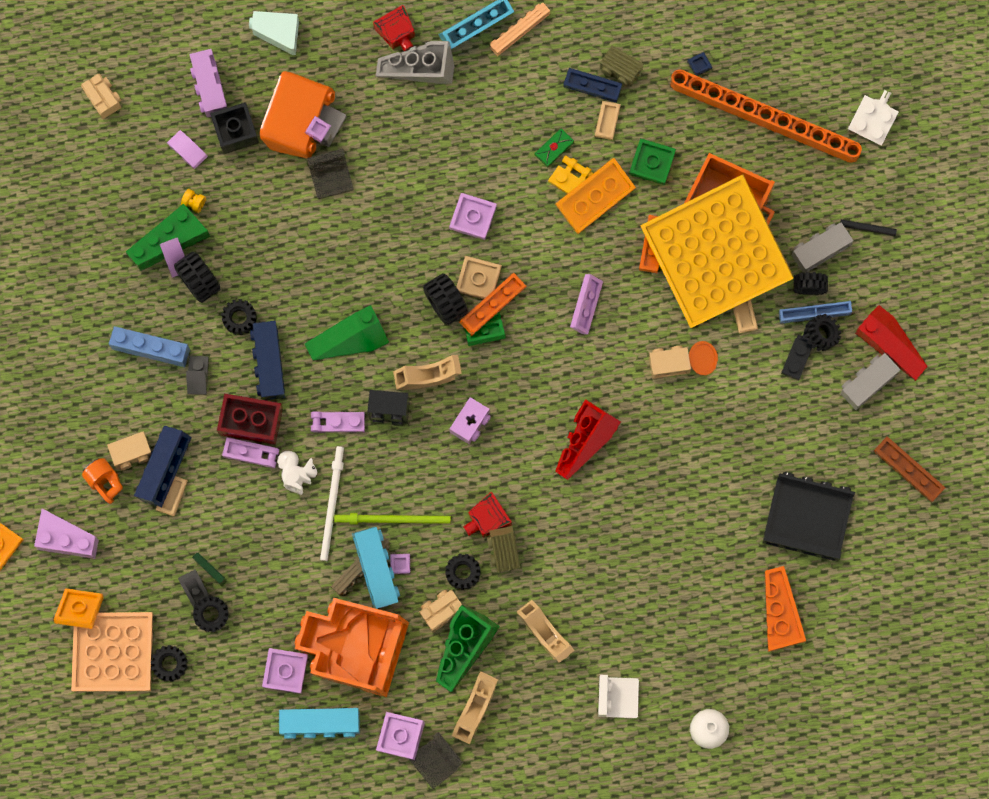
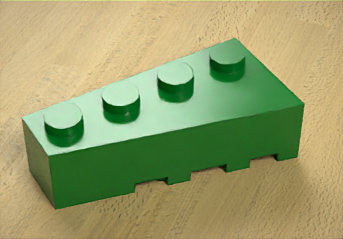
(179, 225)

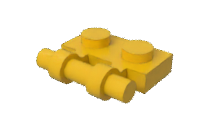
(564, 179)

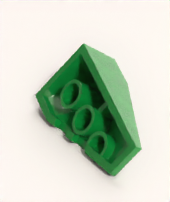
(352, 335)
(466, 641)

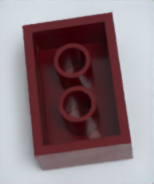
(249, 419)

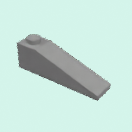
(423, 64)

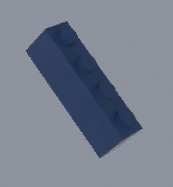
(268, 360)
(162, 466)

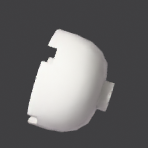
(709, 728)

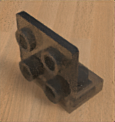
(330, 174)
(436, 761)

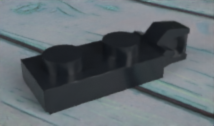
(797, 357)

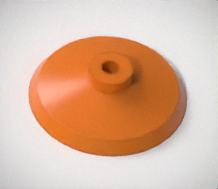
(703, 358)

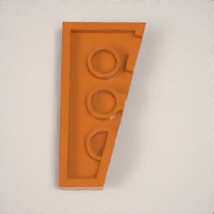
(781, 612)

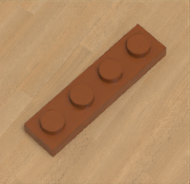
(909, 469)

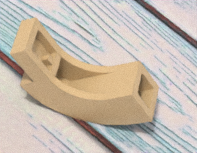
(427, 375)
(544, 631)
(475, 707)

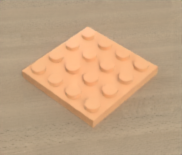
(113, 653)

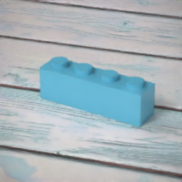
(476, 22)
(375, 567)
(319, 721)

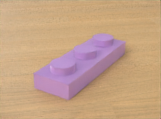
(586, 304)

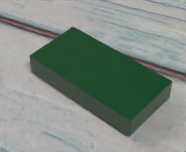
(209, 569)

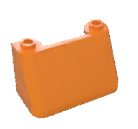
(291, 112)

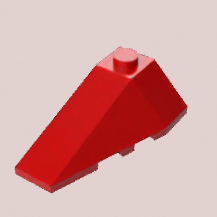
(887, 337)
(592, 431)

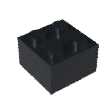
(234, 128)
(388, 407)

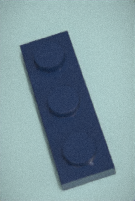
(592, 85)

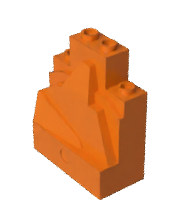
(353, 645)

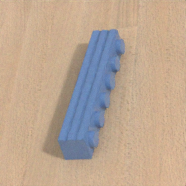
(810, 312)

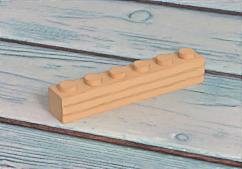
(517, 31)

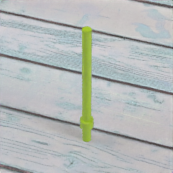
(354, 519)

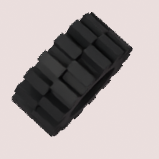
(810, 283)
(239, 306)
(830, 329)
(466, 560)
(214, 625)
(161, 655)

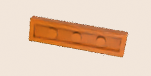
(492, 304)

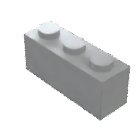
(822, 247)
(869, 380)

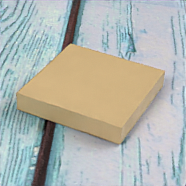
(478, 277)

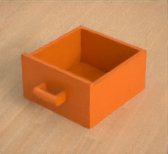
(719, 171)

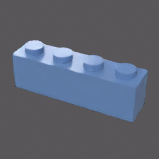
(149, 346)

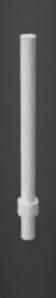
(337, 467)

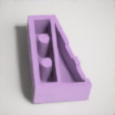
(208, 82)
(63, 537)

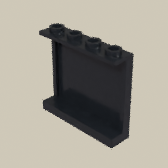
(808, 516)

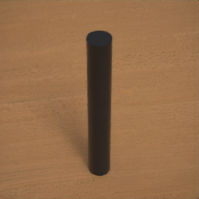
(868, 227)

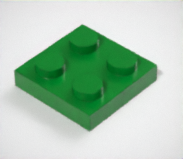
(652, 161)

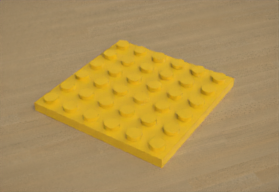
(717, 251)

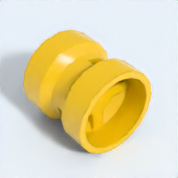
(193, 200)

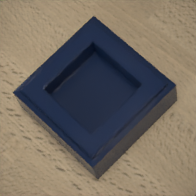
(699, 64)

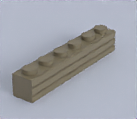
(349, 577)

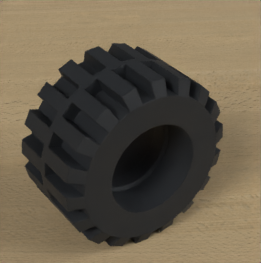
(197, 277)
(445, 299)

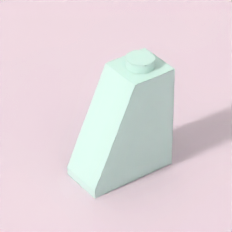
(276, 29)

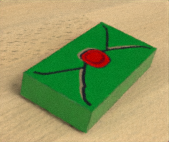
(554, 147)

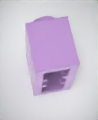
(471, 410)

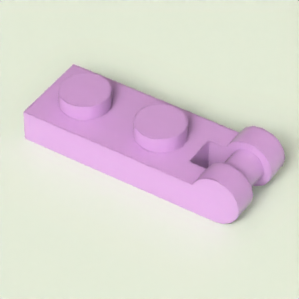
(338, 421)
(250, 452)

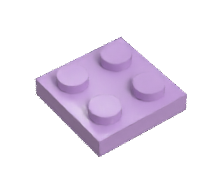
(473, 216)
(285, 670)
(400, 735)

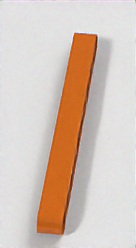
(760, 108)

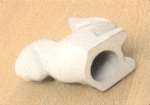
(292, 474)

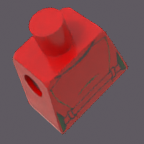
(396, 28)
(487, 516)

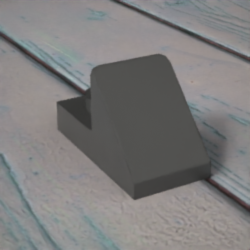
(197, 375)
(193, 587)

